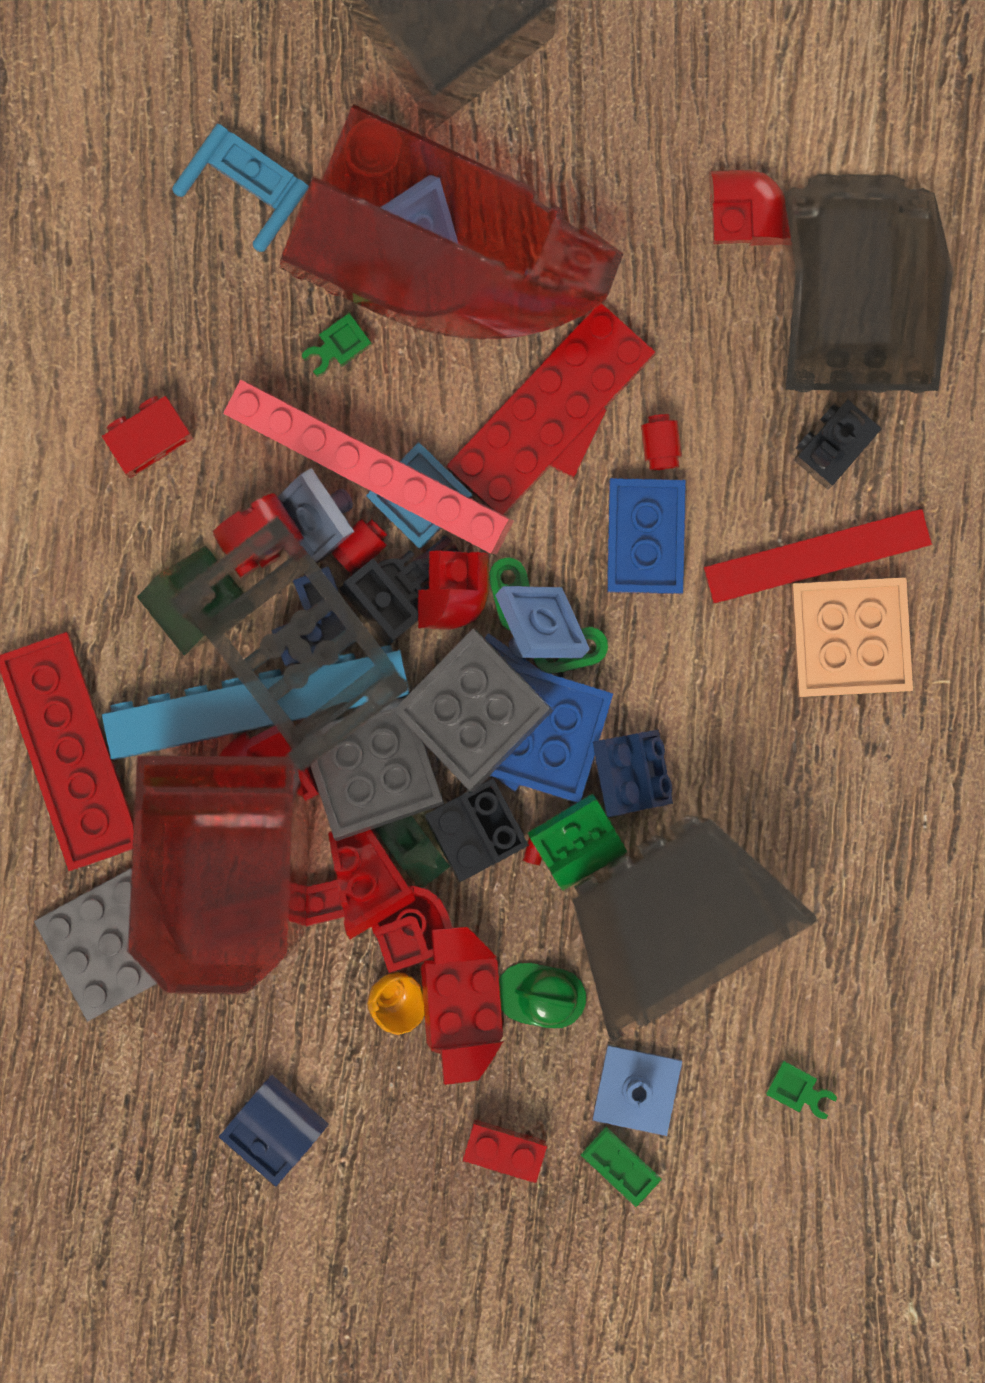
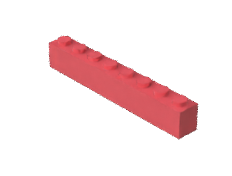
(368, 467)

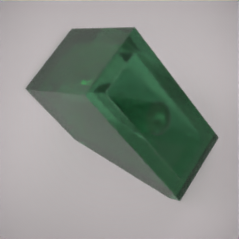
(413, 850)

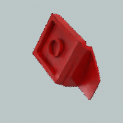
(462, 1004)

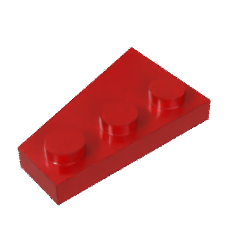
(367, 882)

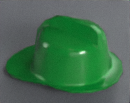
(541, 995)

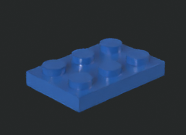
(646, 536)

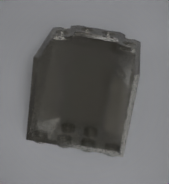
(863, 285)

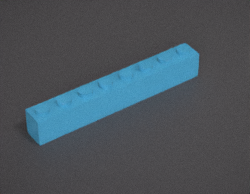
(227, 710)

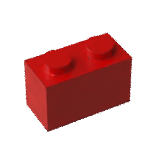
(146, 436)
(504, 1151)

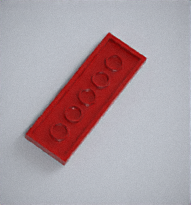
(551, 409)
(68, 751)

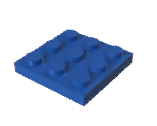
(561, 748)

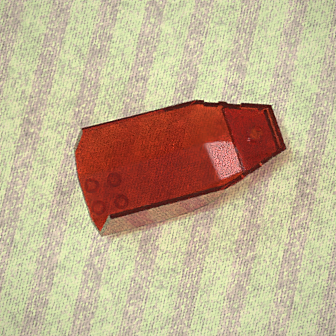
(505, 278)

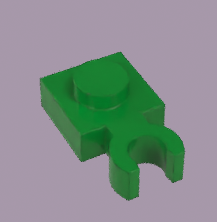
(341, 342)
(795, 1087)

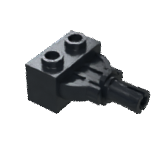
(837, 444)
(389, 591)

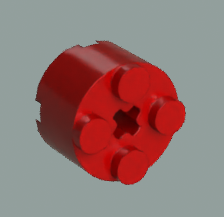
(243, 525)

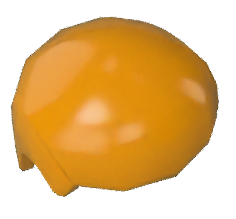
(396, 1003)

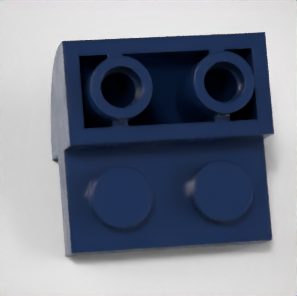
(633, 772)
(273, 1130)

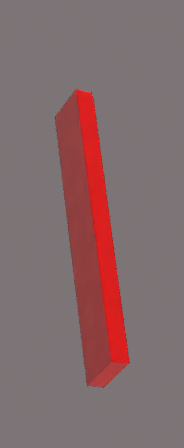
(817, 556)

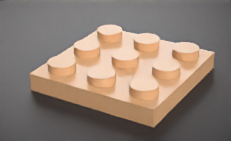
(852, 637)

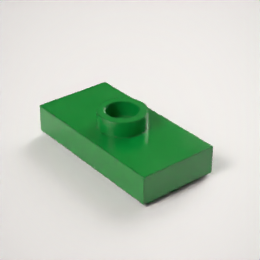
(621, 1166)

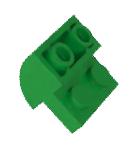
(577, 842)

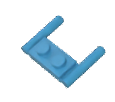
(252, 172)

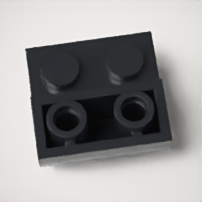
(476, 830)

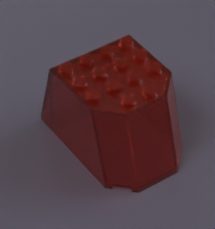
(217, 870)

